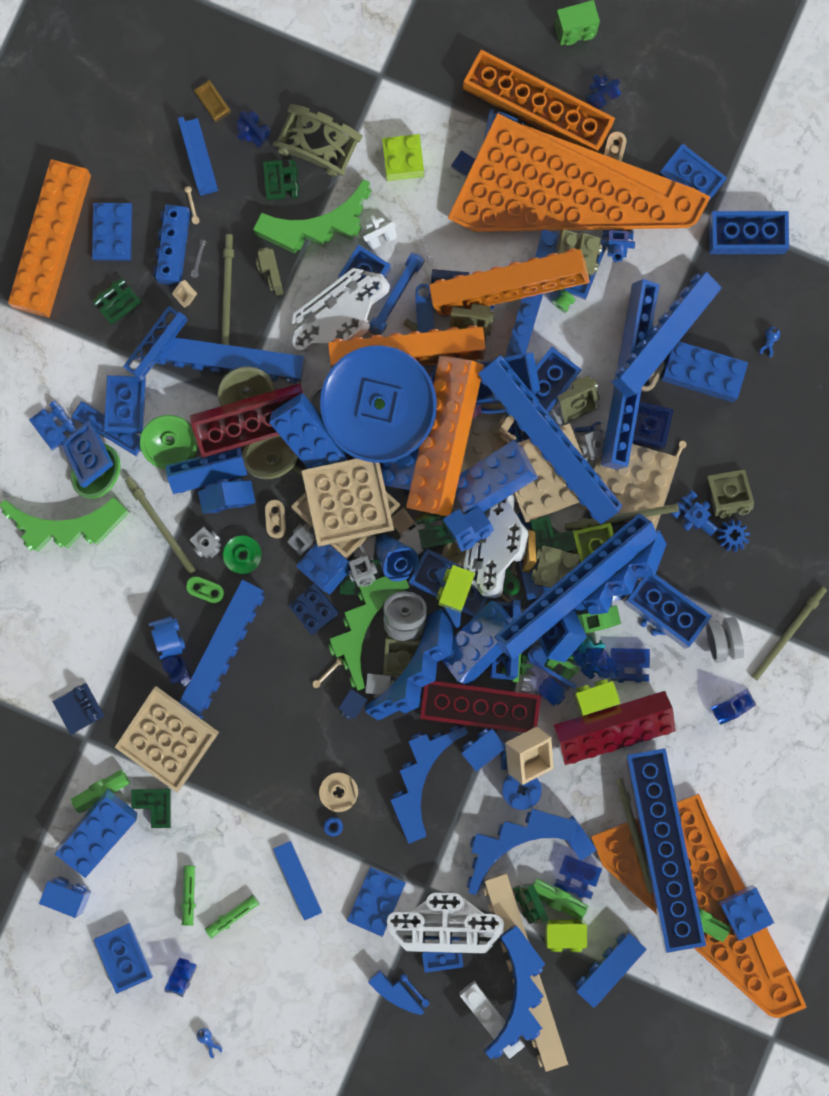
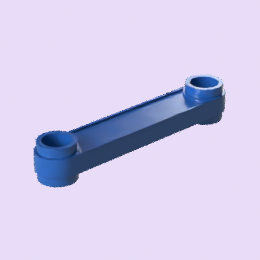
(414, 263)
(425, 314)

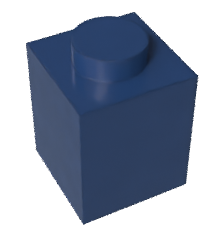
(352, 705)

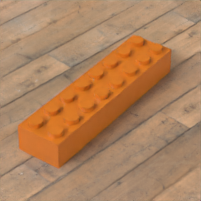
(537, 102)
(49, 238)
(510, 282)
(424, 347)
(444, 448)

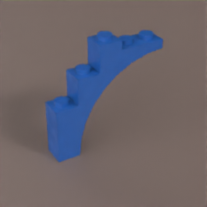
(623, 581)
(406, 690)
(409, 804)
(491, 849)
(526, 994)

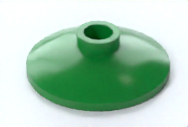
(232, 554)

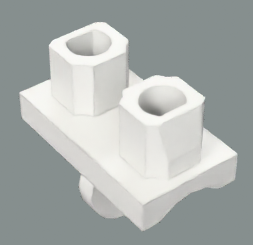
(386, 229)

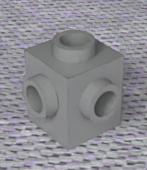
(590, 444)
(201, 538)
(303, 538)
(362, 571)

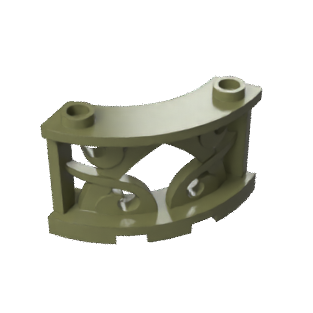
(302, 117)

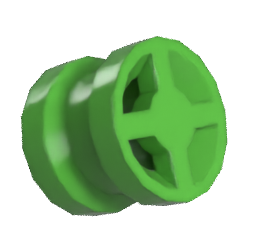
(563, 301)

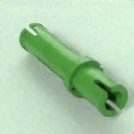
(188, 895)
(229, 918)

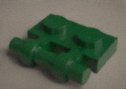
(274, 179)
(120, 304)
(435, 535)
(530, 904)

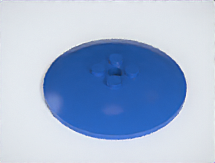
(350, 406)

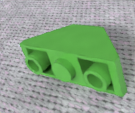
(599, 621)

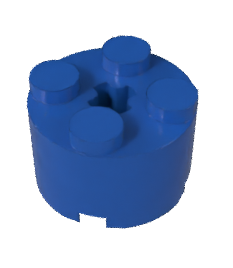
(166, 637)
(517, 800)

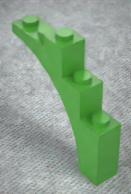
(342, 220)
(94, 525)
(358, 620)

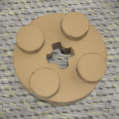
(332, 801)

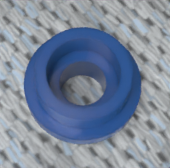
(337, 821)

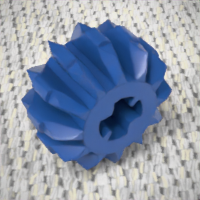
(728, 529)

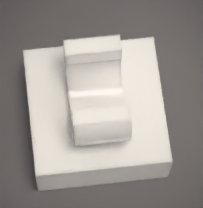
(526, 684)

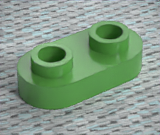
(205, 590)

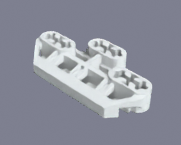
(343, 313)
(498, 549)
(442, 921)

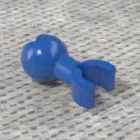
(771, 338)
(205, 1038)

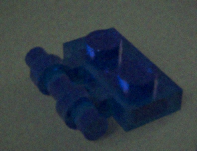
(630, 658)
(598, 662)
(579, 871)

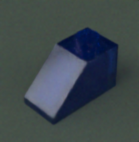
(551, 691)
(733, 706)

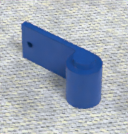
(538, 658)

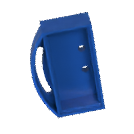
(525, 369)

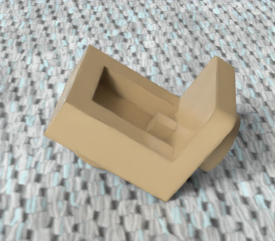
(506, 422)
(454, 554)

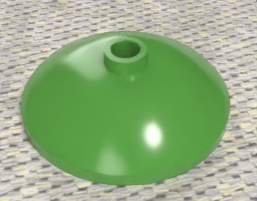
(159, 449)
(104, 482)

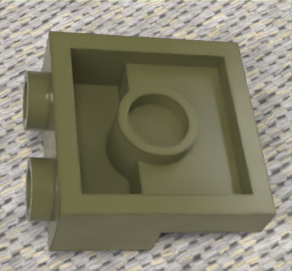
(589, 246)
(268, 267)
(478, 315)
(579, 400)
(730, 493)
(553, 566)
(398, 655)

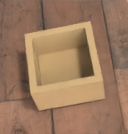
(529, 755)

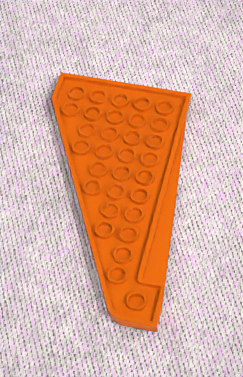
(551, 184)
(749, 964)

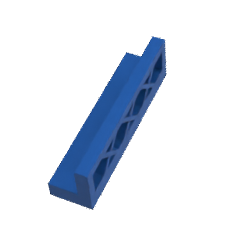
(198, 156)
(159, 345)
(511, 665)

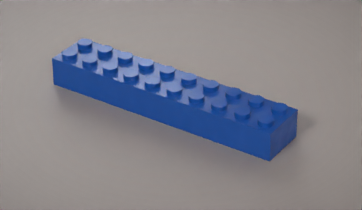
(665, 851)

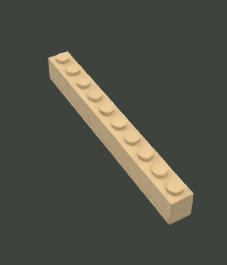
(505, 906)

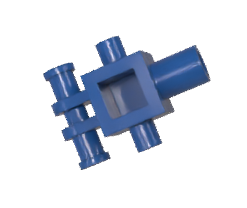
(617, 243)
(696, 516)

